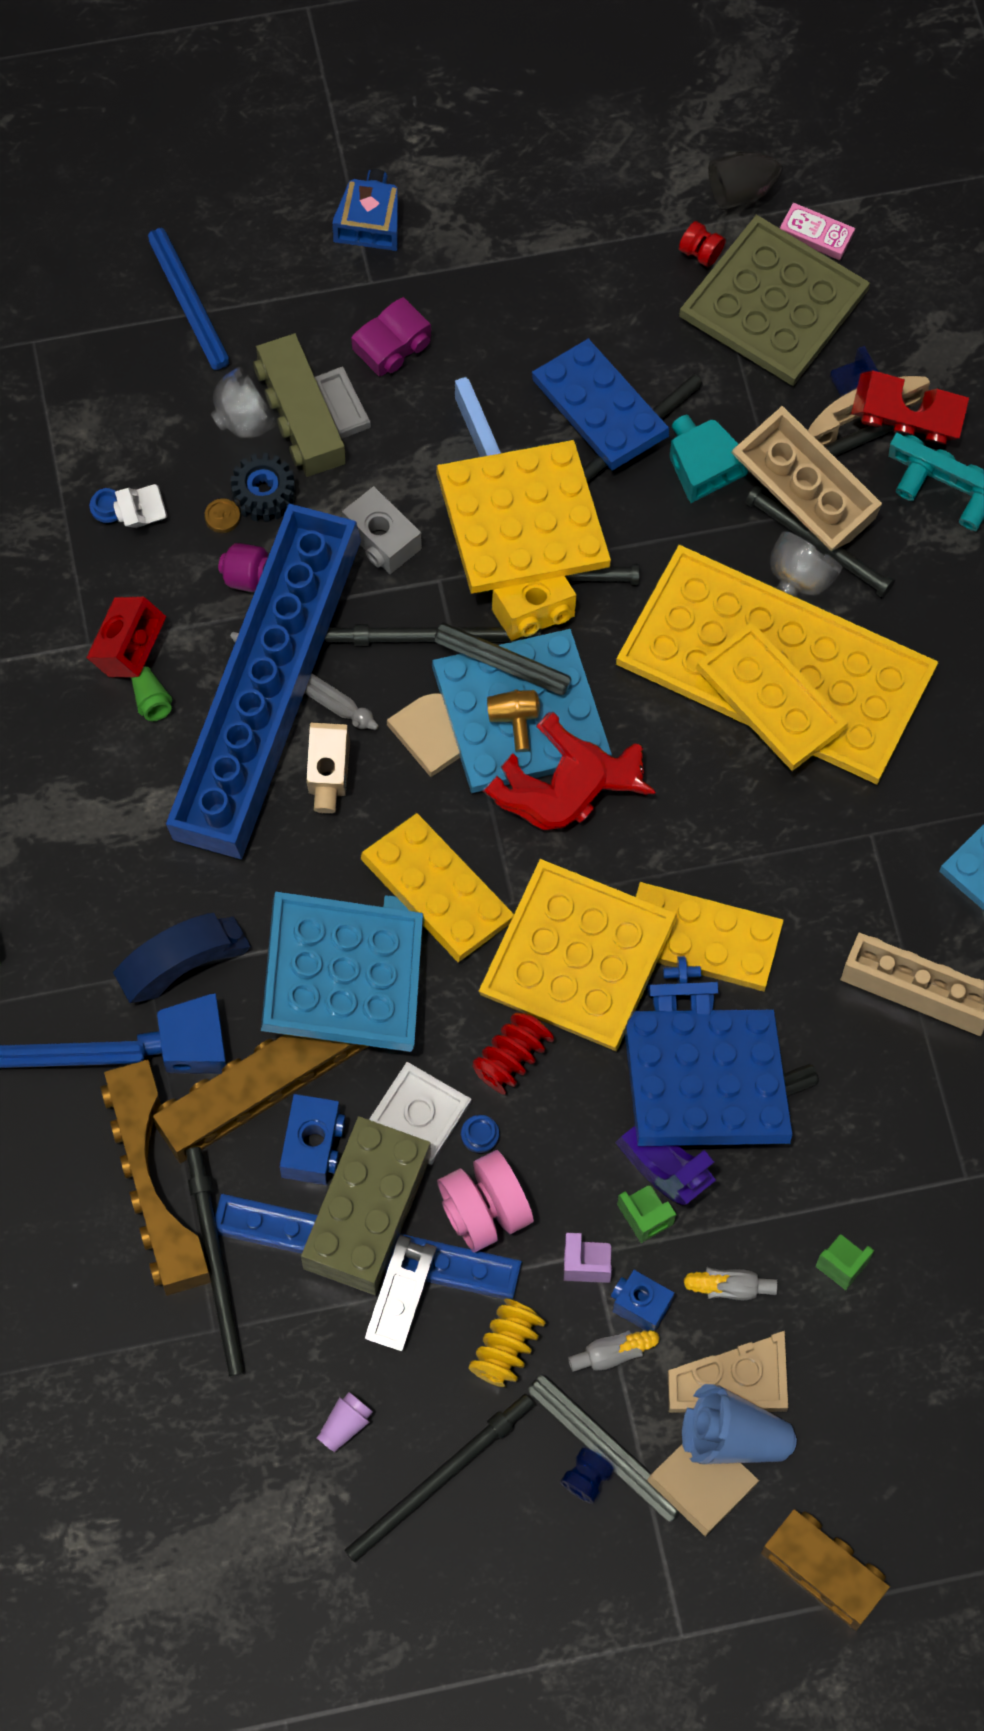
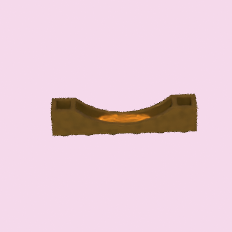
(176, 1249)

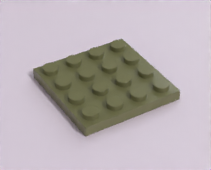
(774, 300)

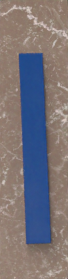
(291, 1228)

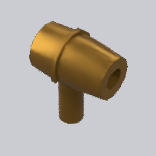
(515, 708)

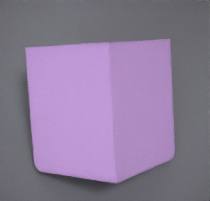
(586, 1260)

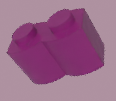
(392, 337)

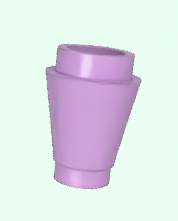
(344, 1422)

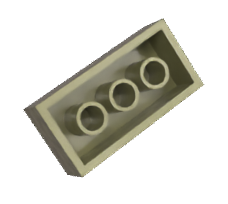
(366, 1205)

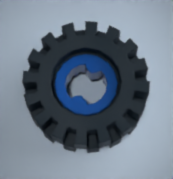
(258, 503)

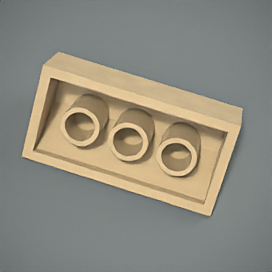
(808, 479)

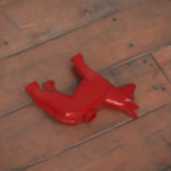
(575, 783)

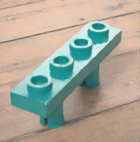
(942, 467)

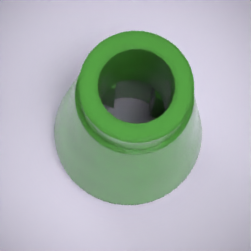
(151, 696)

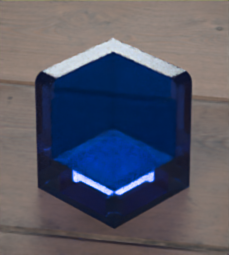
(847, 376)

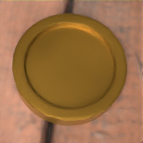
(222, 515)

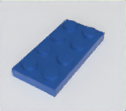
(600, 404)

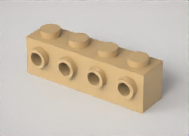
(916, 983)

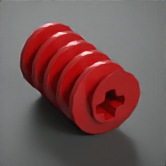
(510, 1050)

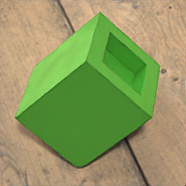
(646, 1213)
(843, 1261)

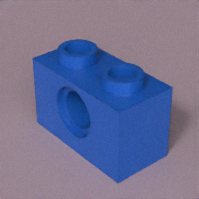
(310, 1117)

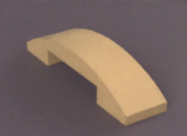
(827, 424)

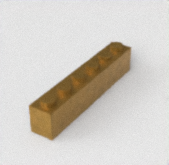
(246, 1090)

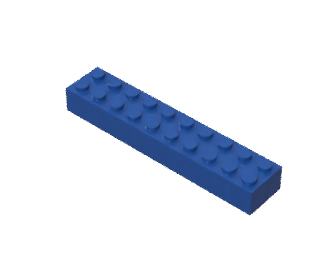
(264, 682)

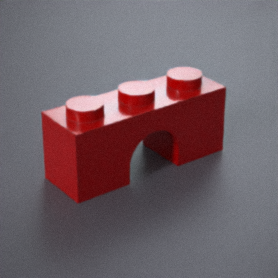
(881, 401)

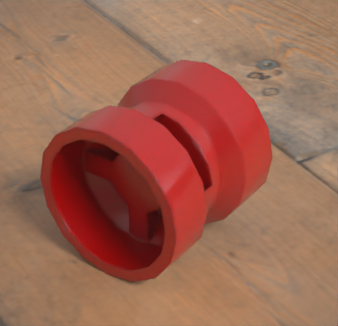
(702, 244)

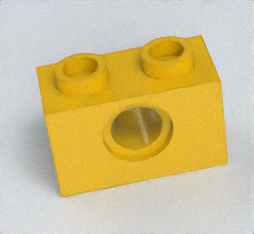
(533, 606)

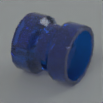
(586, 1477)

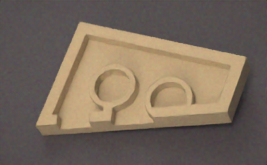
(750, 1371)

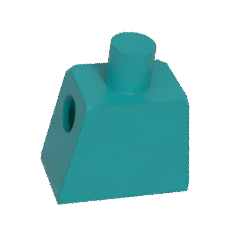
(703, 457)

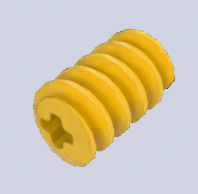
(506, 1343)

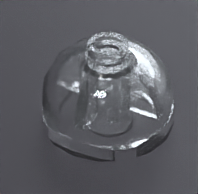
(240, 406)
(802, 566)

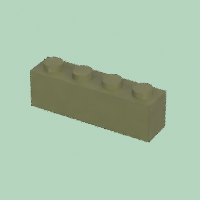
(300, 405)

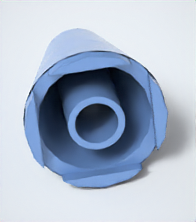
(733, 1430)

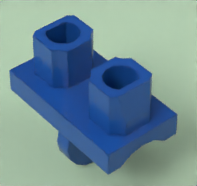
(700, 993)

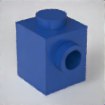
(641, 1301)

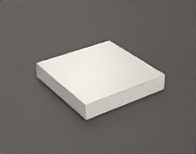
(422, 1107)

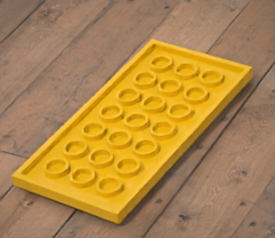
(856, 670)

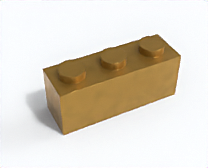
(826, 1568)

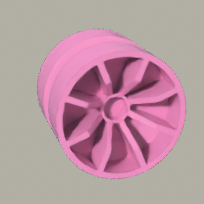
(475, 1206)

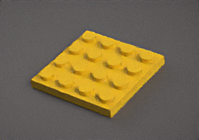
(523, 516)
(578, 954)

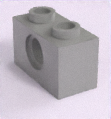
(401, 538)

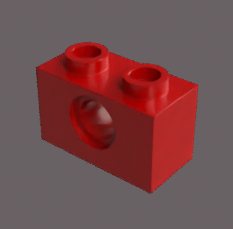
(126, 637)

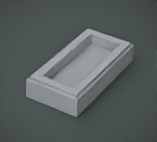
(342, 402)

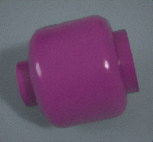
(243, 566)

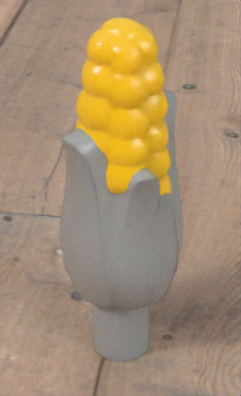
(730, 1284)
(614, 1350)

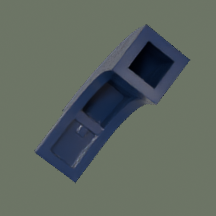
(177, 950)

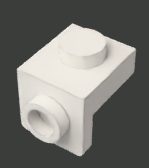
(139, 506)

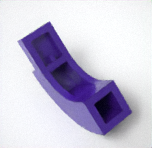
(669, 1168)

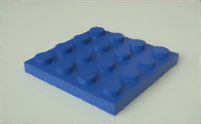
(707, 1078)

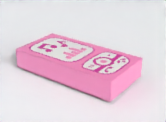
(818, 231)

